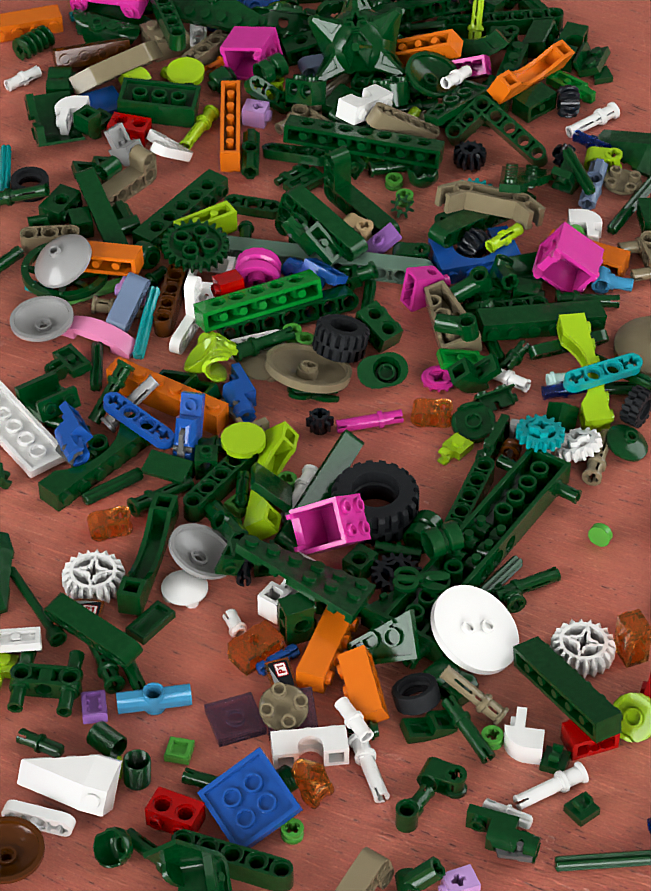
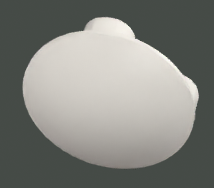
(183, 589)

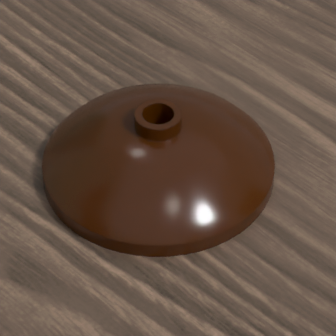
(22, 845)

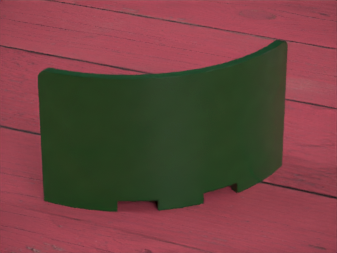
(485, 45)
(42, 112)

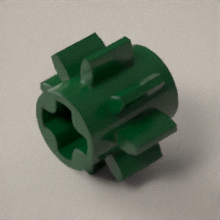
(404, 201)

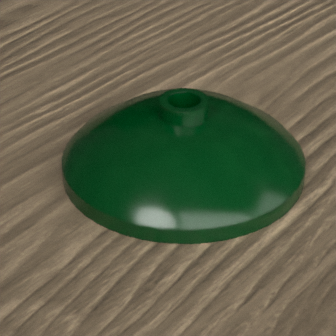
(426, 71)

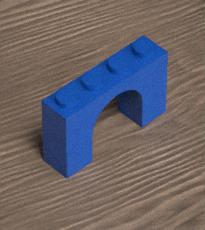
(458, 266)

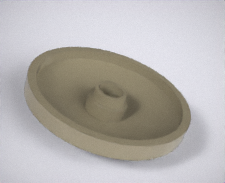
(635, 338)
(305, 370)

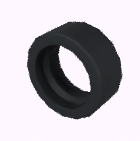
(29, 174)
(418, 703)

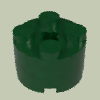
(398, 85)

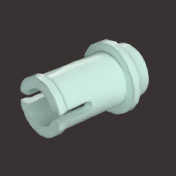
(554, 378)

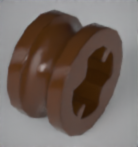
(511, 444)

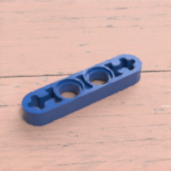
(135, 422)

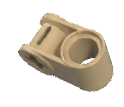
(360, 225)

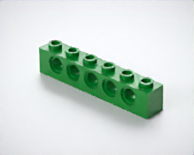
(257, 300)

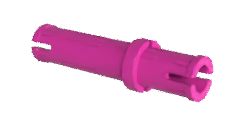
(369, 421)

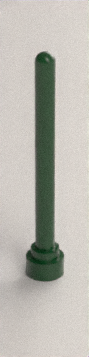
(54, 634)

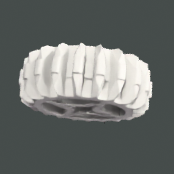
(93, 576)
(584, 646)

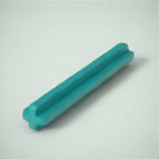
(5, 167)
(146, 323)

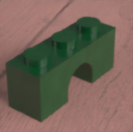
(574, 36)

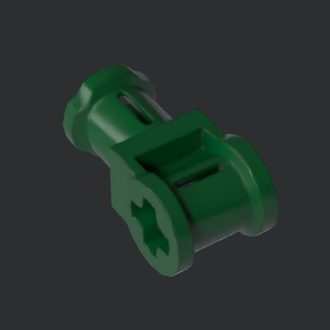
(359, 274)

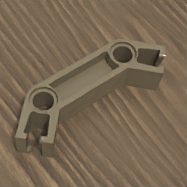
(115, 66)
(489, 200)

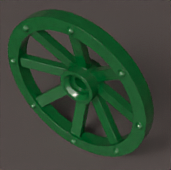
(39, 290)

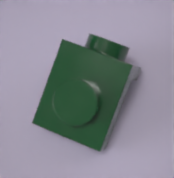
(230, 561)

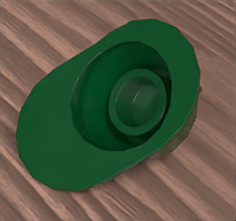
(382, 370)

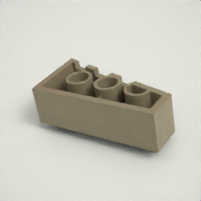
(441, 300)

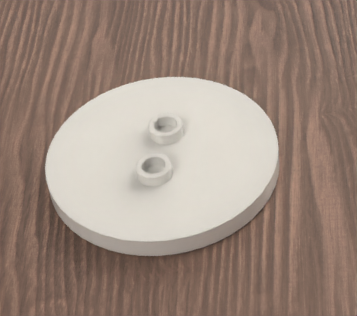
(474, 629)

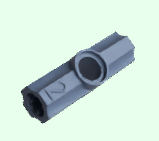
(597, 173)

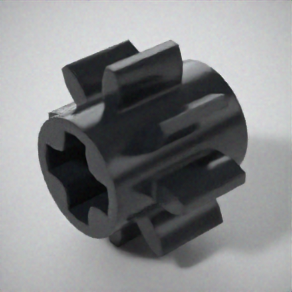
(558, 154)
(319, 421)

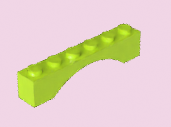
(576, 338)
(261, 515)

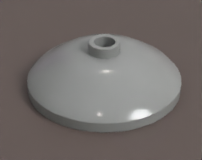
(62, 260)
(41, 318)
(197, 549)

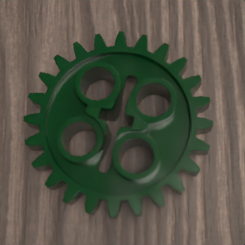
(195, 245)

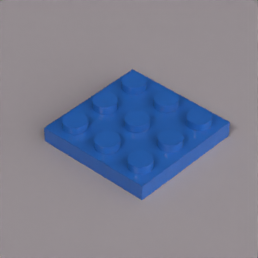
(250, 800)

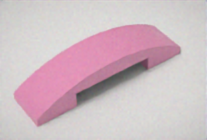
(98, 330)

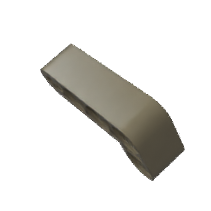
(209, 48)
(394, 120)
(134, 177)
(367, 872)

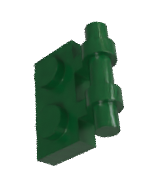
(302, 175)

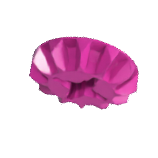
(435, 373)

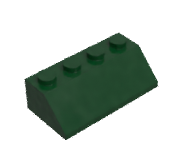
(161, 101)

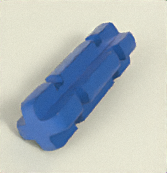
(291, 651)

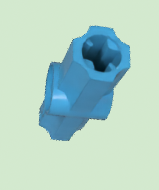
(154, 698)

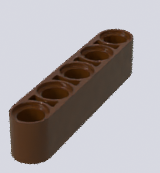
(169, 301)

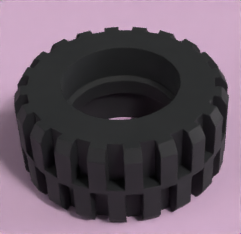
(385, 483)

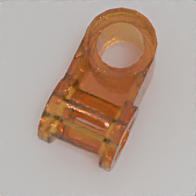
(430, 413)
(108, 525)
(311, 781)

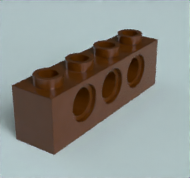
(89, 53)

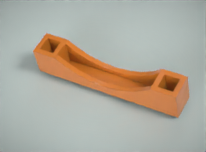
(514, 82)

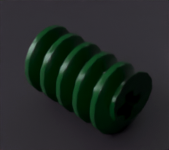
(33, 42)

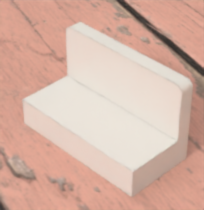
(20, 639)

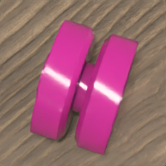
(258, 266)

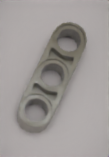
(37, 235)

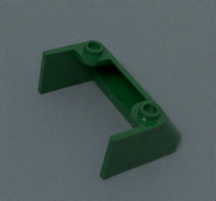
(191, 866)

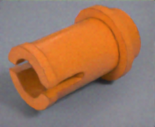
(215, 64)

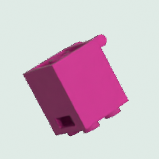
(248, 46)
(568, 260)
(329, 524)

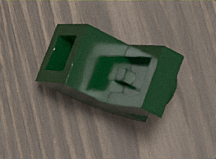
(91, 121)
(564, 179)
(474, 377)

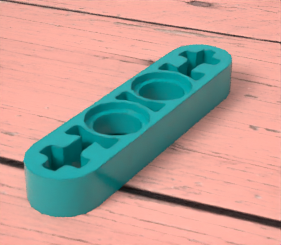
(601, 370)

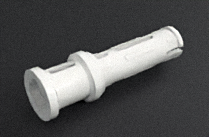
(599, 117)
(300, 486)
(365, 757)
(561, 782)

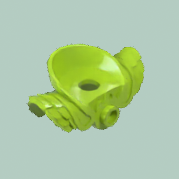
(204, 356)

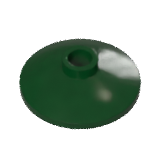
(626, 442)

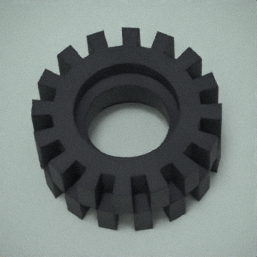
(636, 406)

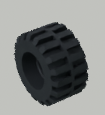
(340, 338)

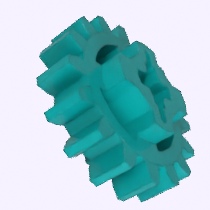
(540, 433)

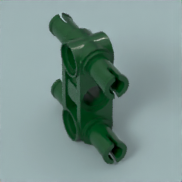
(46, 681)

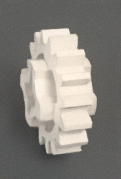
(579, 445)

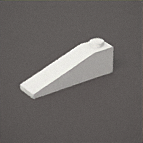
(76, 781)

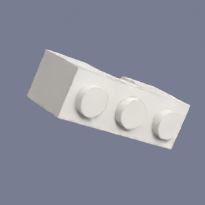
(355, 109)
(269, 598)
(327, 741)

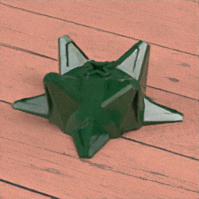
(358, 40)

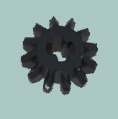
(568, 101)
(469, 155)
(473, 243)

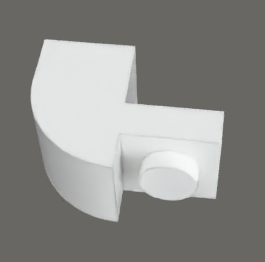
(64, 111)
(588, 220)
(522, 742)

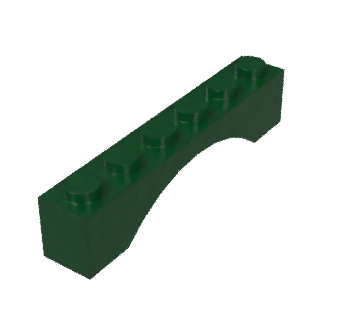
(66, 485)
(138, 582)

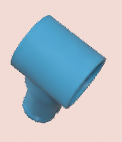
(608, 281)

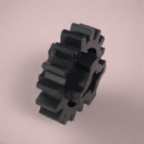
(383, 571)

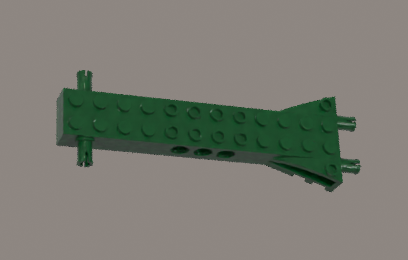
(488, 538)

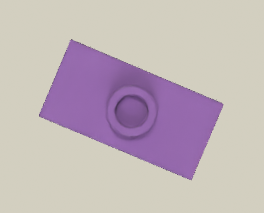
(384, 239)
(94, 706)

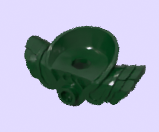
(295, 15)
(101, 28)

